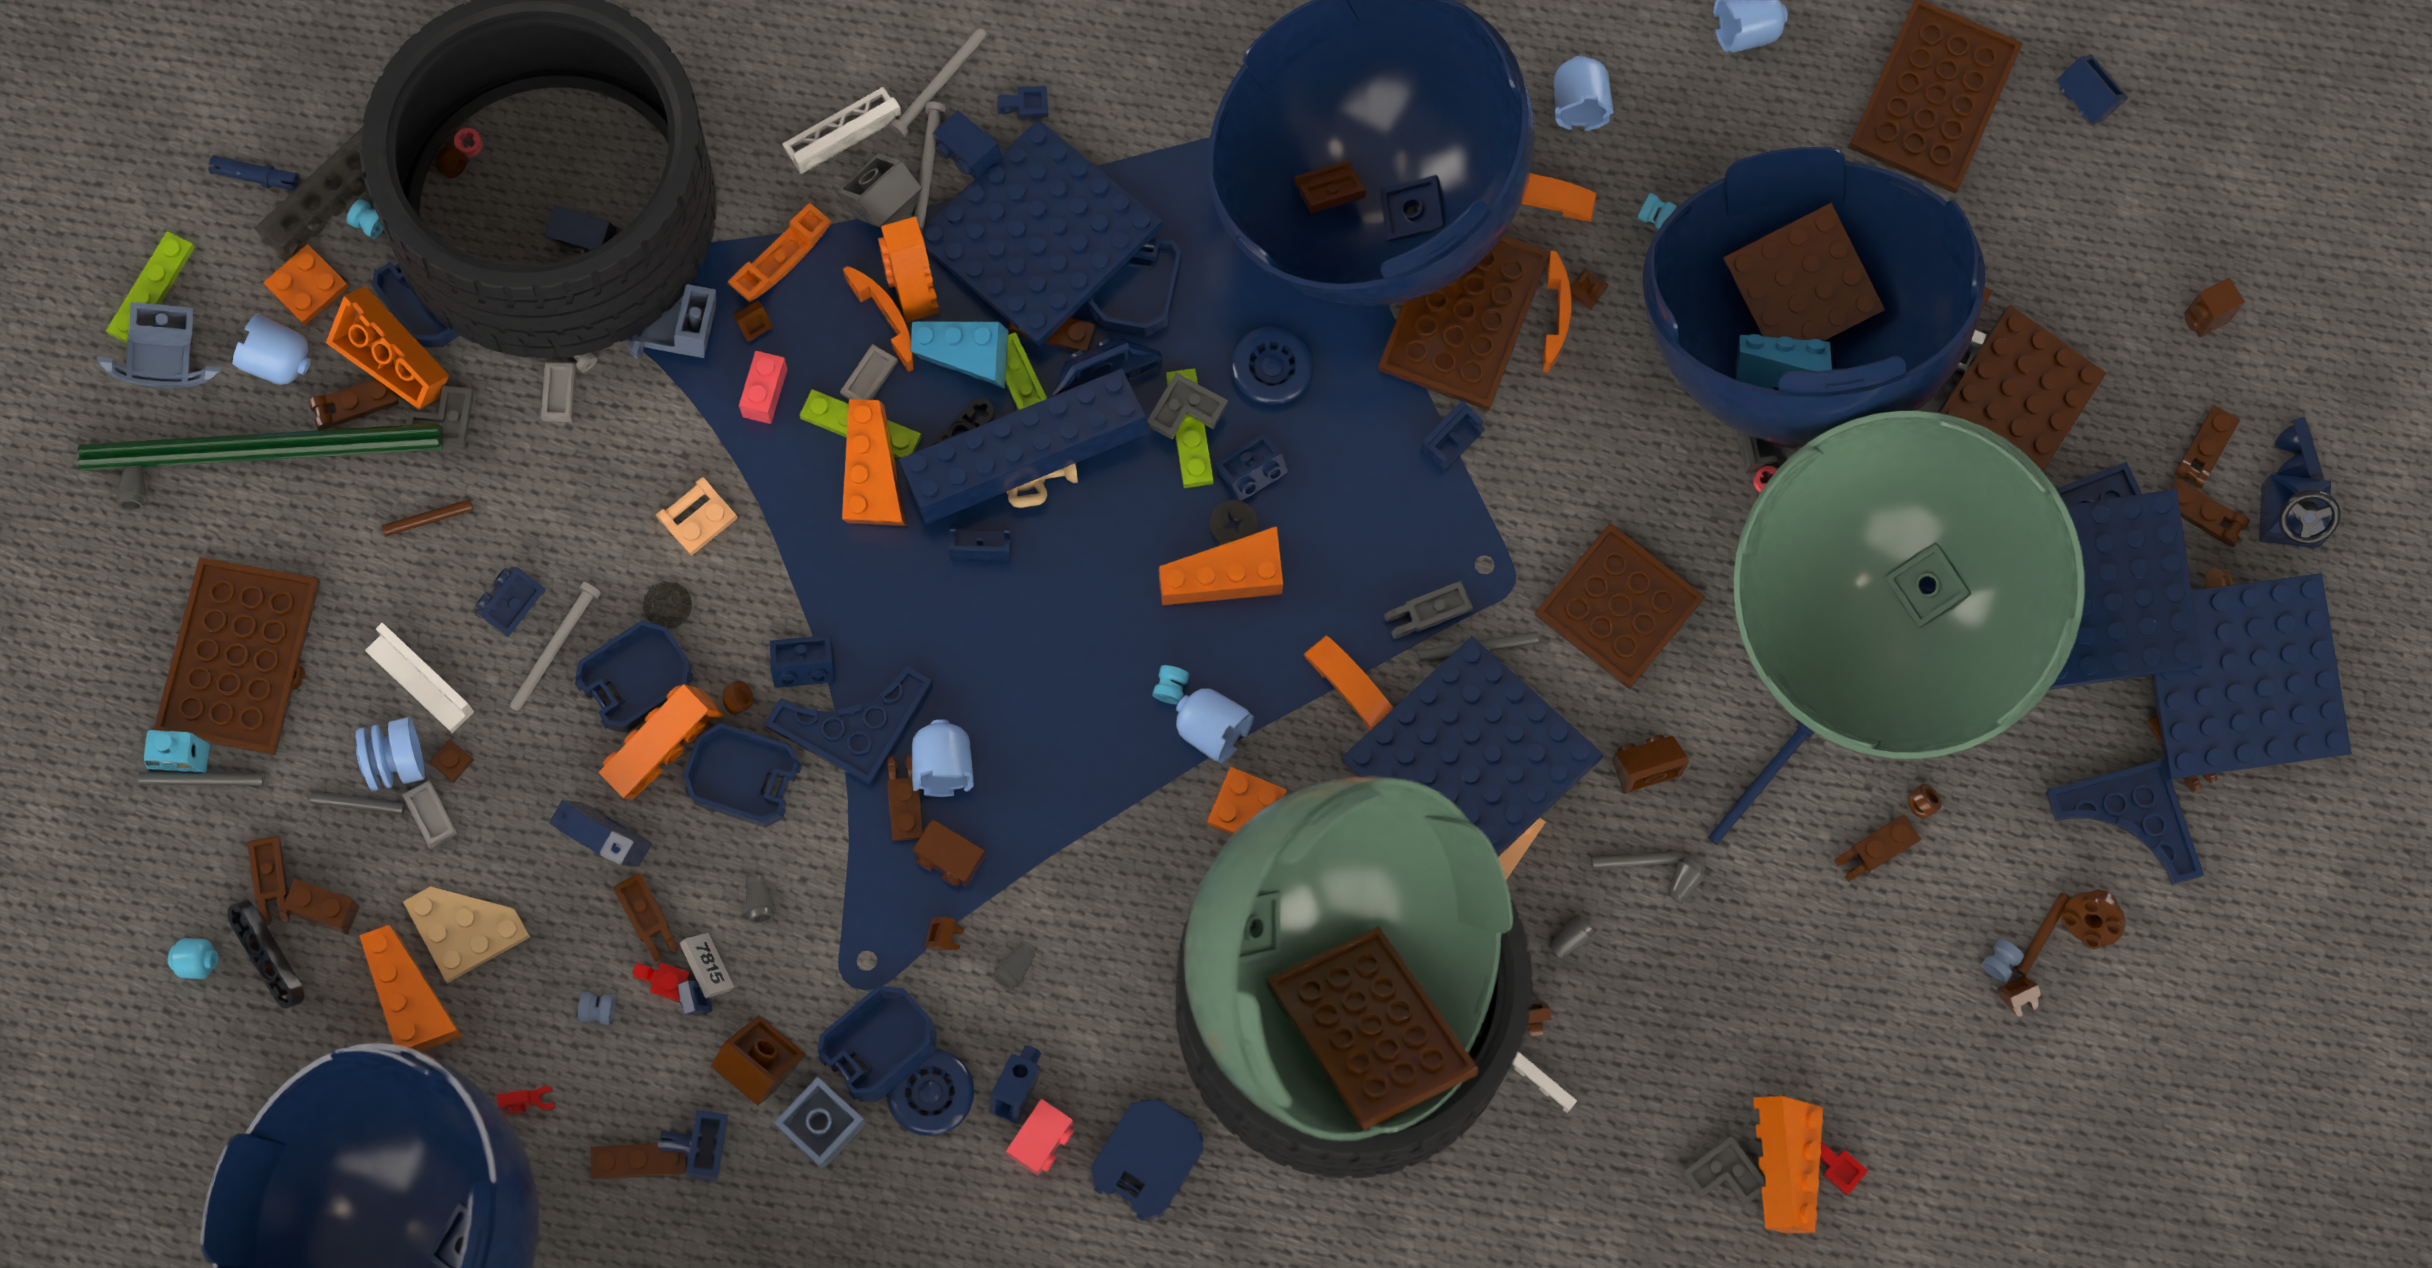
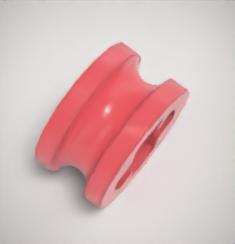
(466, 133)
(1769, 471)

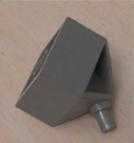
(881, 192)

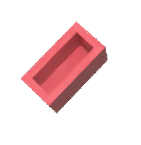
(763, 387)
(1040, 1138)

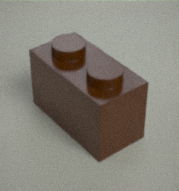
(2213, 307)
(948, 854)
(321, 906)

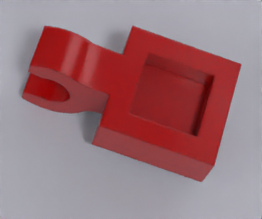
(663, 981)
(517, 1101)
(1842, 1170)

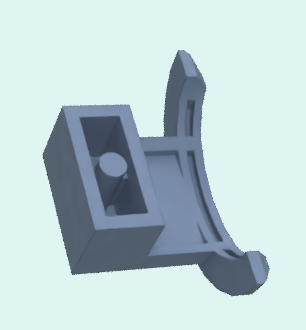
(682, 328)
(158, 349)

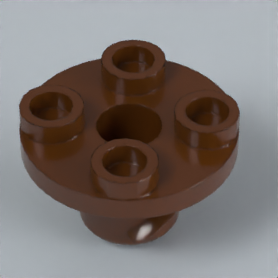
(2094, 918)

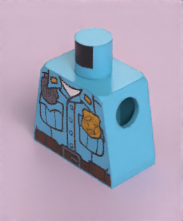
(172, 752)

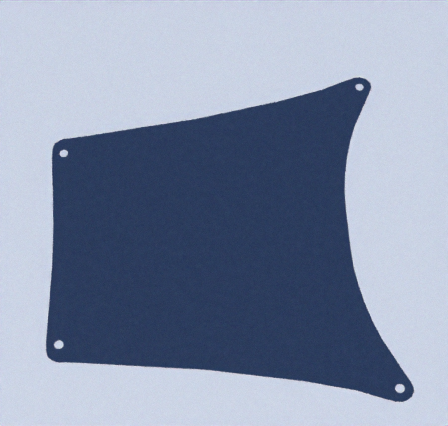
(1066, 640)

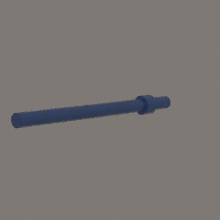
(1760, 783)

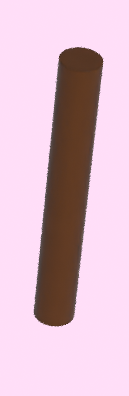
(427, 517)
(2042, 934)

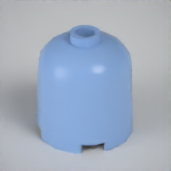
(1749, 23)
(1582, 94)
(272, 351)
(1212, 723)
(941, 759)

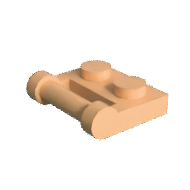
(703, 523)

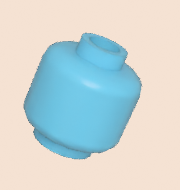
(193, 958)

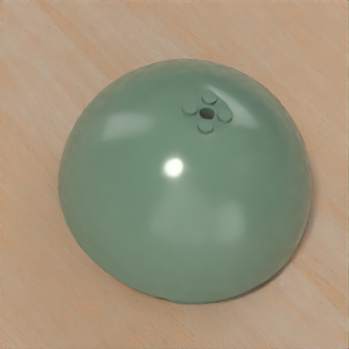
(1838, 568)
(1317, 876)

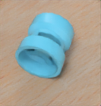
(1651, 208)
(366, 217)
(1171, 684)

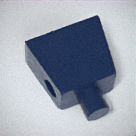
(1015, 1085)

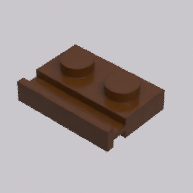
(1329, 187)

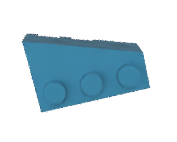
(964, 346)
(1764, 359)

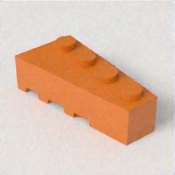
(908, 268)
(385, 349)
(870, 468)
(1225, 572)
(659, 740)
(407, 998)
(1789, 1162)

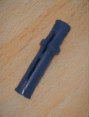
(264, 175)

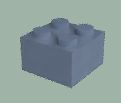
(820, 1123)

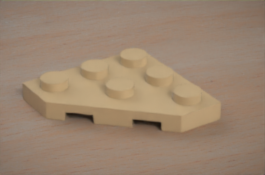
(463, 929)

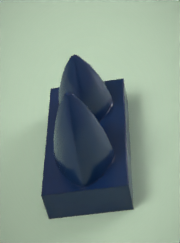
(2295, 439)

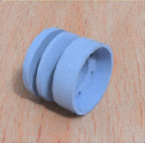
(389, 754)

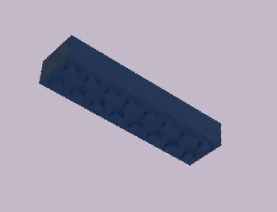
(1024, 446)

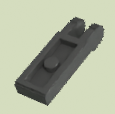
(1431, 609)

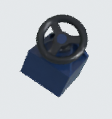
(2297, 511)

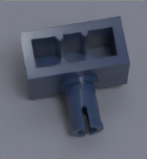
(701, 1146)

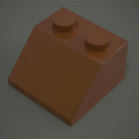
(1649, 763)
(757, 1059)

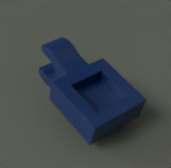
(1029, 102)

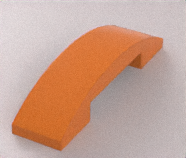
(1560, 196)
(782, 254)
(1557, 279)
(865, 288)
(1349, 681)

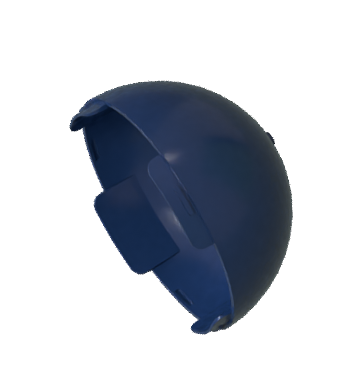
(1420, 109)
(1910, 245)
(374, 1167)

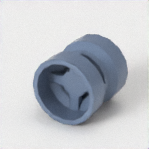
(2003, 959)
(596, 1008)

